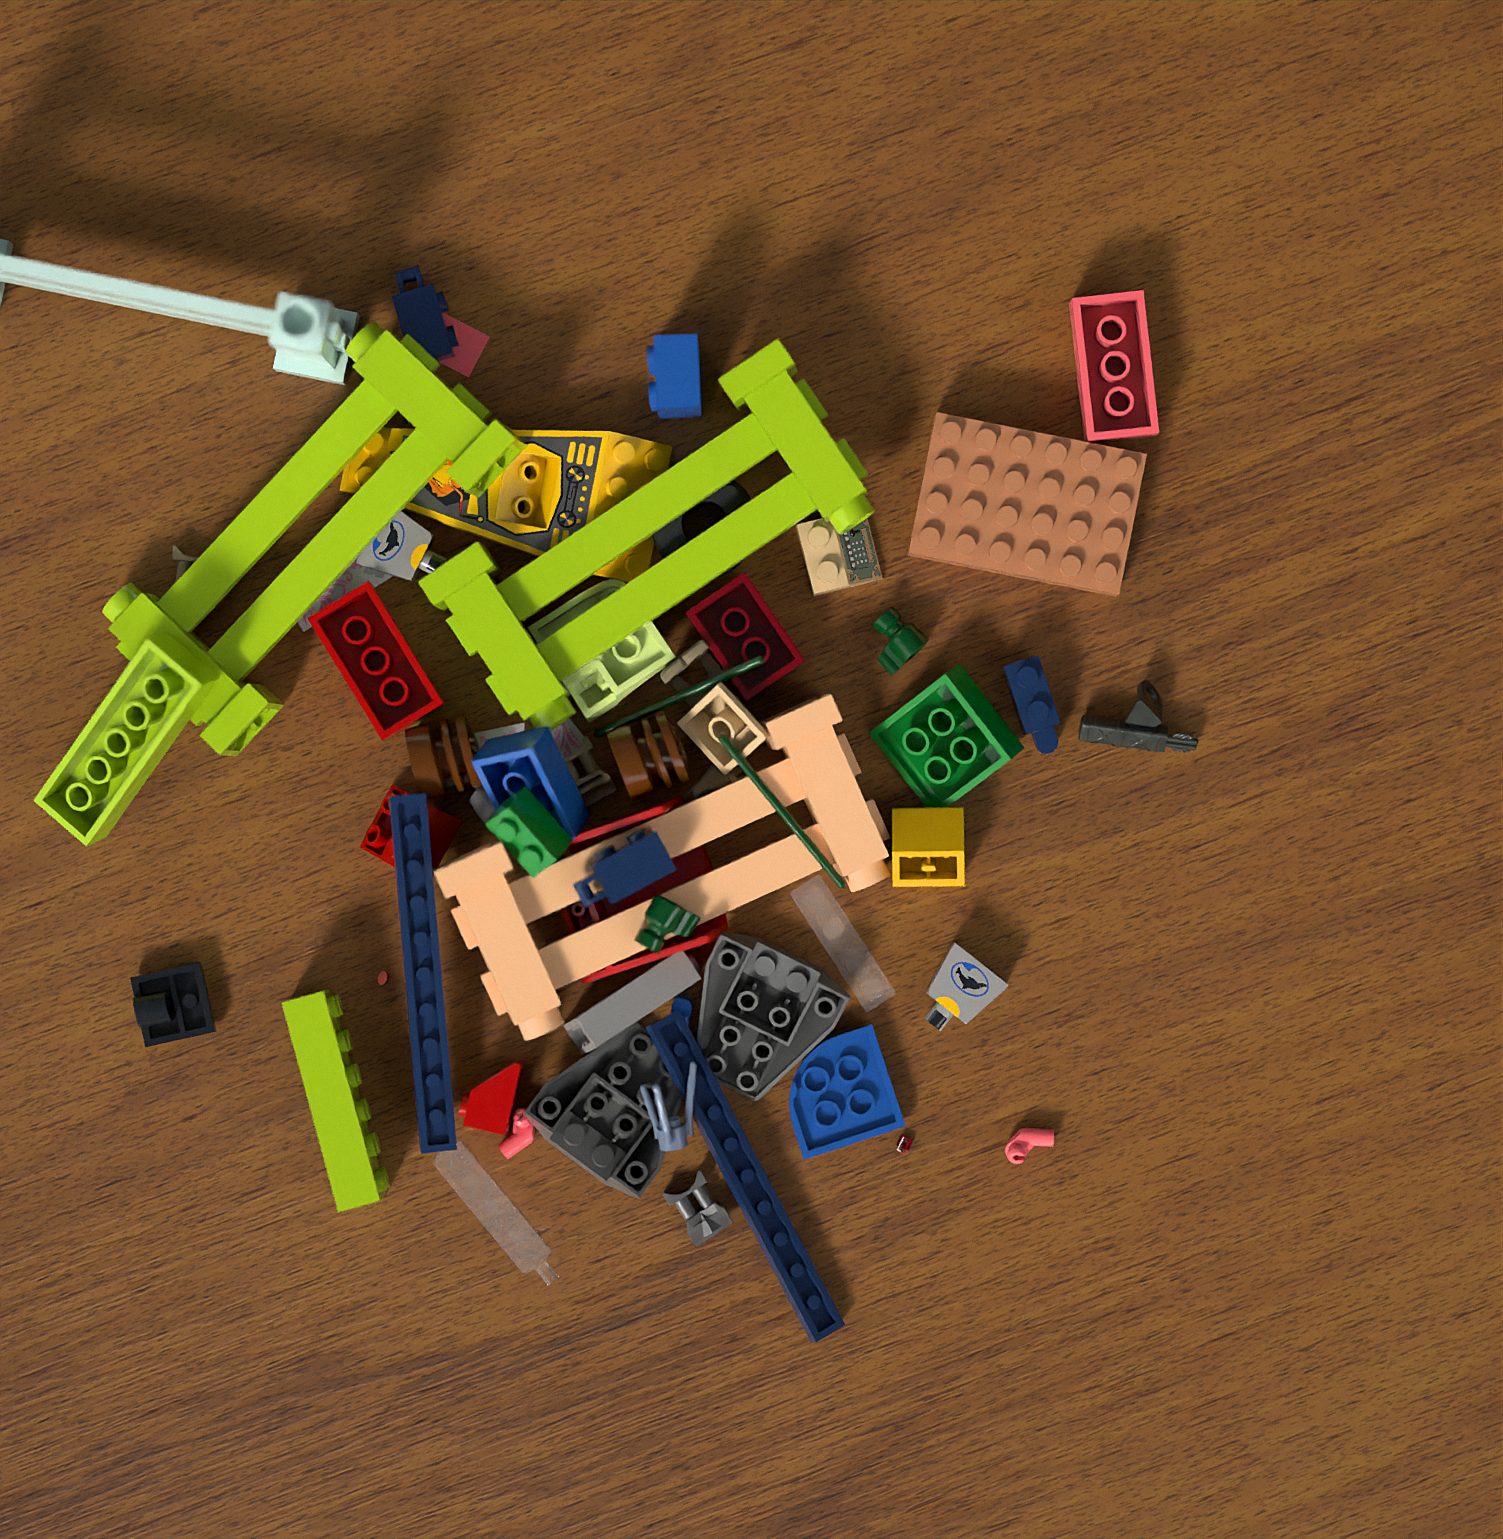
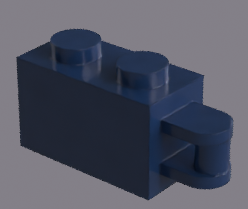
(422, 316)
(1033, 702)
(626, 868)

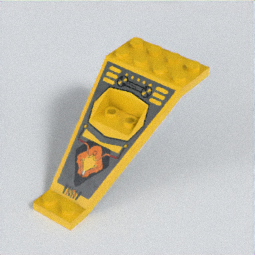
(569, 486)

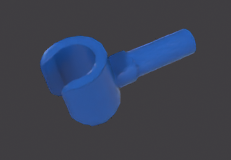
(683, 1004)

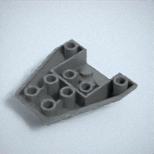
(762, 1012)
(600, 1115)

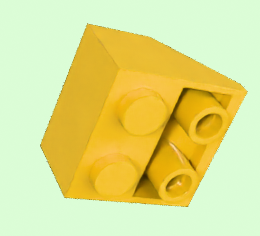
(928, 846)

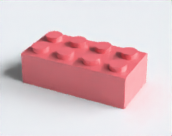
(1114, 367)

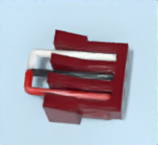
(904, 1142)

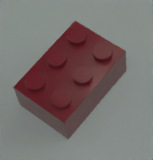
(742, 627)

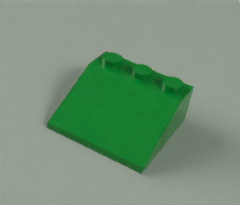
(946, 739)

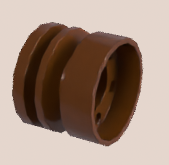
(648, 755)
(442, 757)

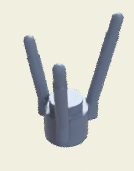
(669, 1130)

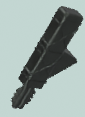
(1138, 729)

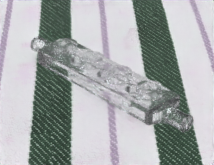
(495, 1211)

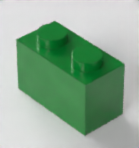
(529, 832)

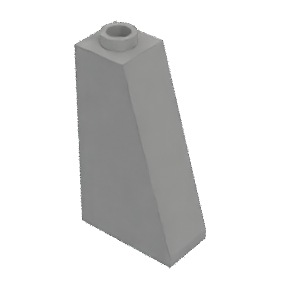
(632, 1001)

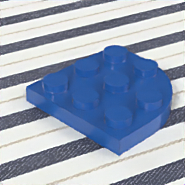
(842, 1094)

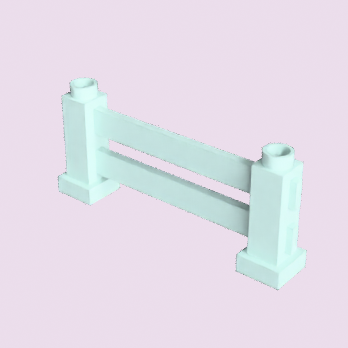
(303, 330)

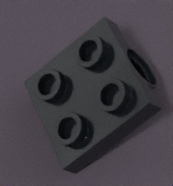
(172, 1004)

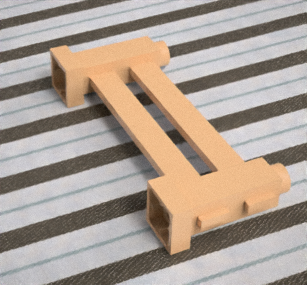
(815, 769)

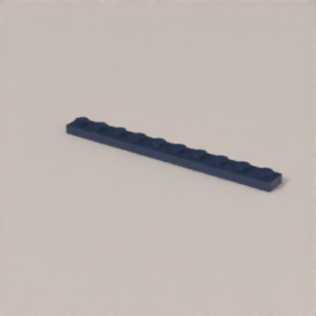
(422, 972)
(746, 1178)

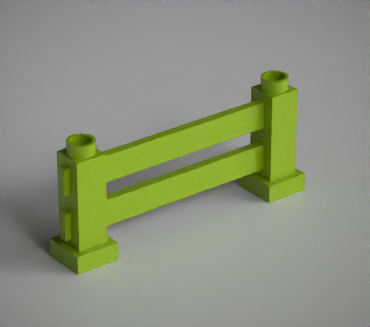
(447, 426)
(491, 615)

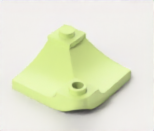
(617, 671)

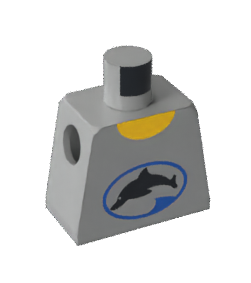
(402, 550)
(961, 988)

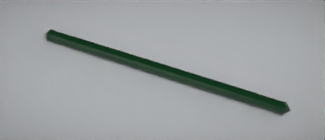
(697, 688)
(781, 810)

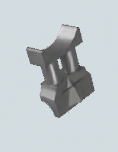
(706, 1222)

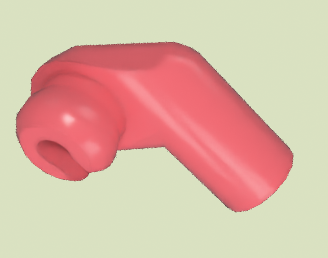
(522, 1134)
(1025, 1140)

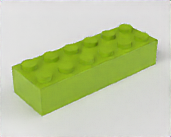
(126, 738)
(335, 1099)

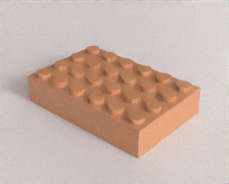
(1026, 504)

